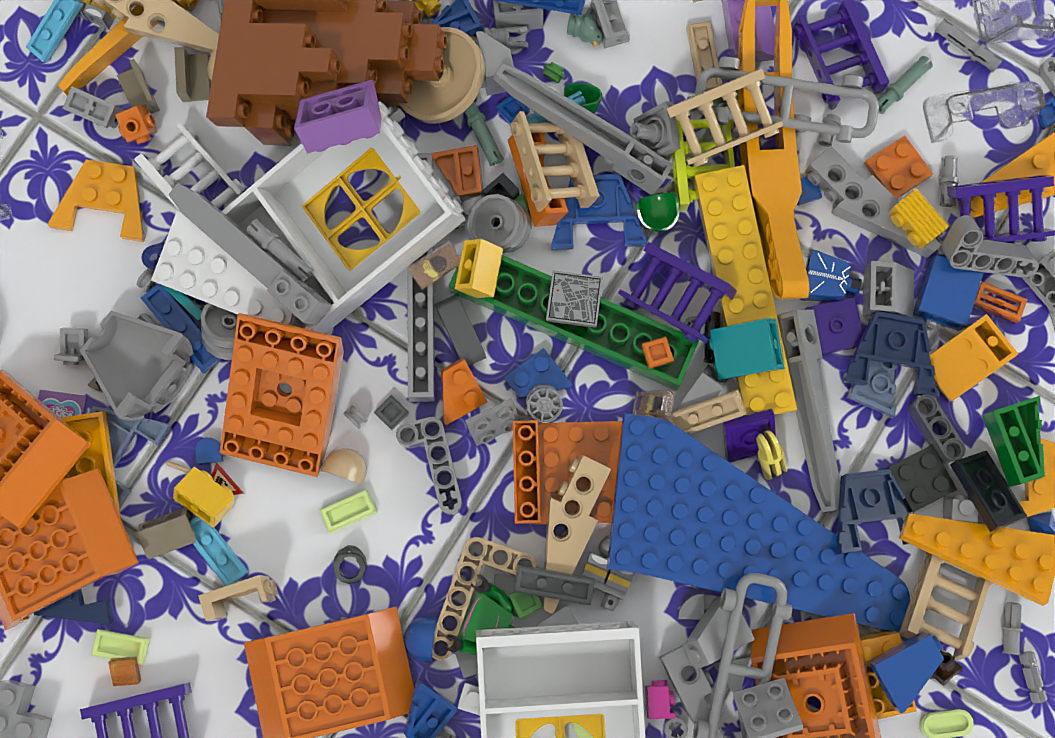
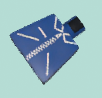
(829, 278)

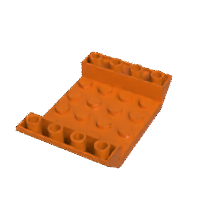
(543, 459)
(61, 547)
(331, 676)

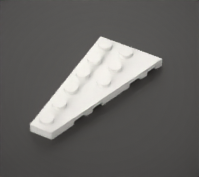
(205, 271)

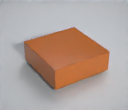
(657, 352)

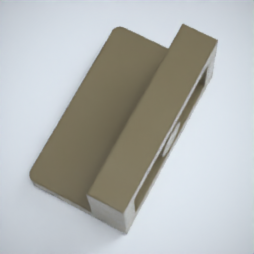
(191, 75)
(137, 88)
(166, 533)

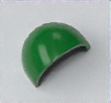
(590, 93)
(659, 211)

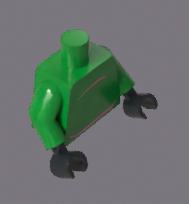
(489, 611)

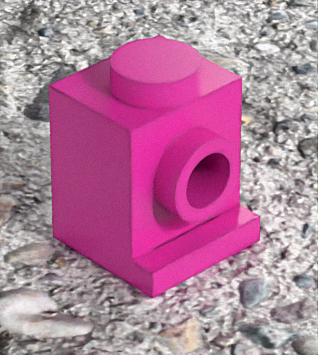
(659, 700)

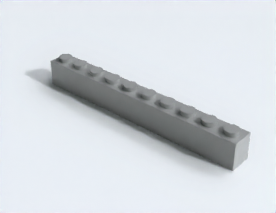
(421, 333)

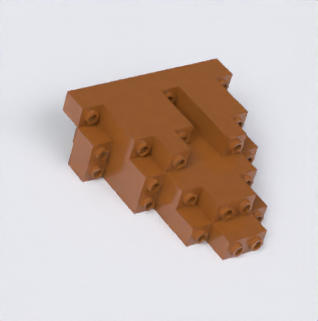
(298, 49)

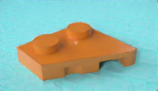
(461, 169)
(460, 391)

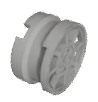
(544, 403)

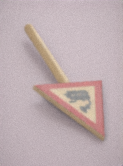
(218, 476)

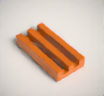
(998, 311)

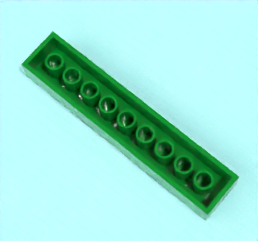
(524, 297)

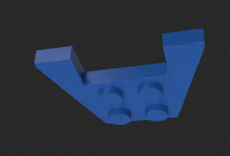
(610, 207)

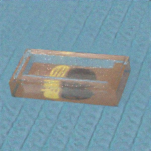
(435, 265)
(654, 403)

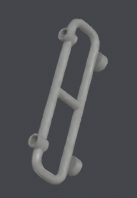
(850, 87)
(733, 601)

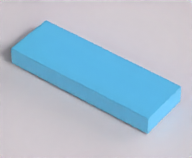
(53, 28)
(217, 553)

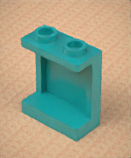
(746, 349)

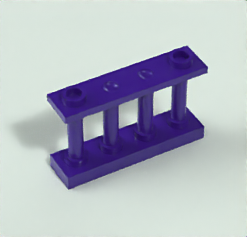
(856, 35)
(1012, 189)
(697, 279)
(150, 703)

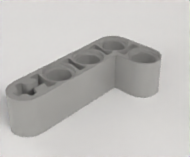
(969, 251)
(436, 466)

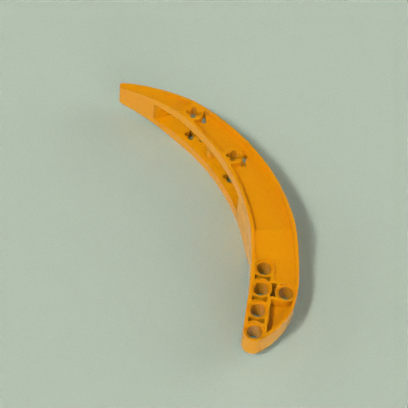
(774, 173)

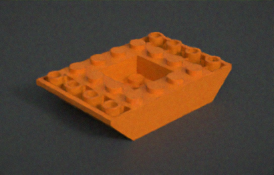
(262, 419)
(34, 451)
(824, 662)

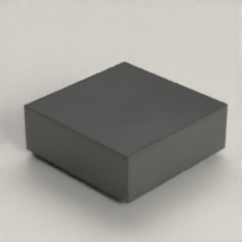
(391, 412)

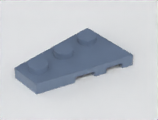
(879, 391)

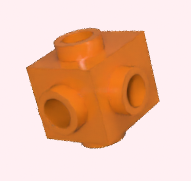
(136, 124)

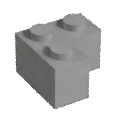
(14, 714)

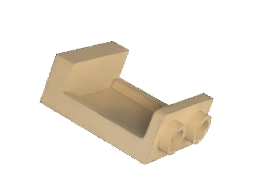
(213, 601)

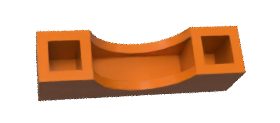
(557, 207)

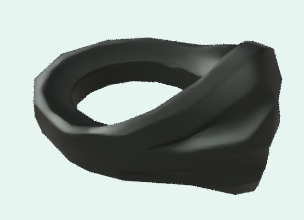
(348, 551)

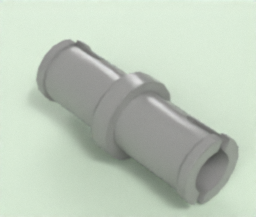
(948, 178)

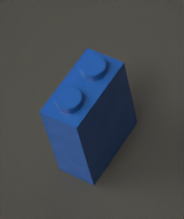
(947, 294)

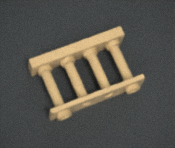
(705, 103)
(575, 157)
(922, 601)

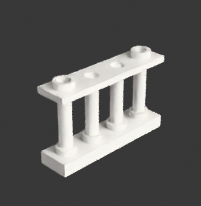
(167, 182)

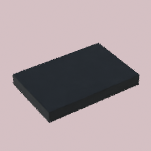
(988, 490)

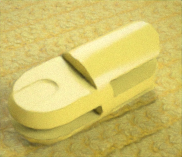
(770, 455)

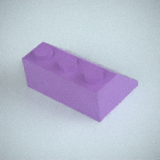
(763, 29)
(338, 117)

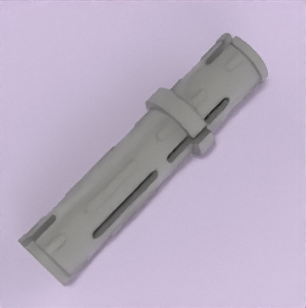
(968, 45)
(271, 243)

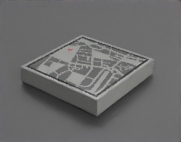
(574, 299)

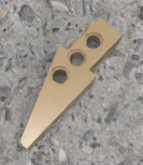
(179, 28)
(565, 551)

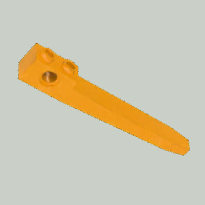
(108, 50)

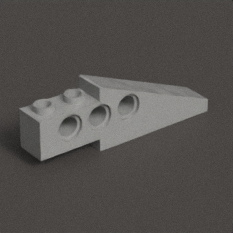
(868, 195)

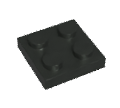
(922, 478)

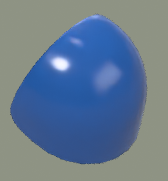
(420, 637)

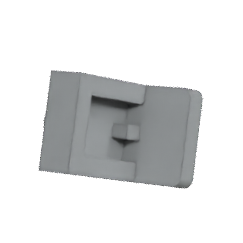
(70, 344)

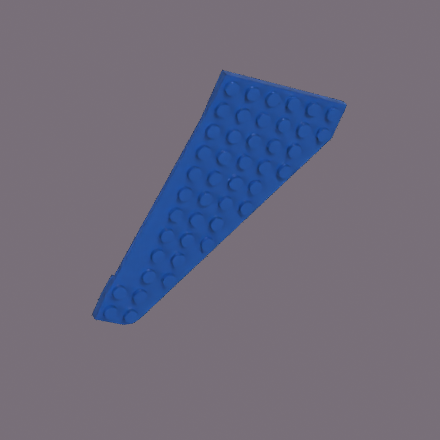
(708, 524)

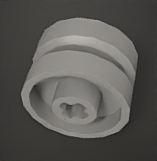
(500, 222)
(218, 331)

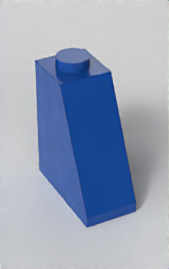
(907, 668)

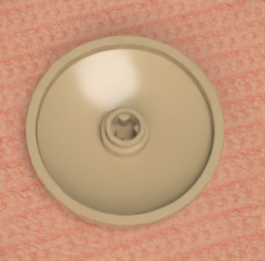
(458, 83)

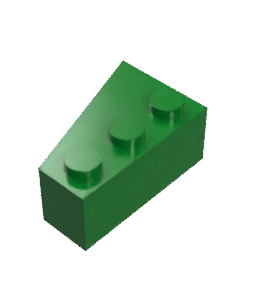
(1018, 440)

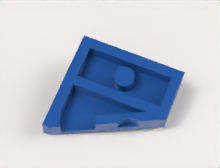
(459, 16)
(535, 371)
(428, 712)

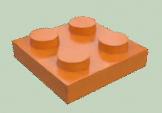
(898, 167)

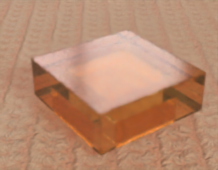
(124, 671)

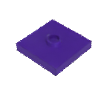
(838, 325)
(742, 432)

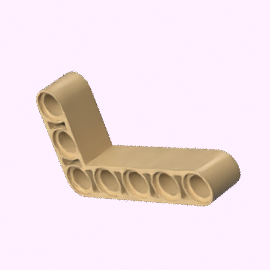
(459, 584)

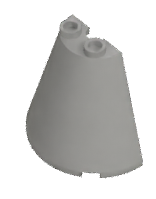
(137, 364)

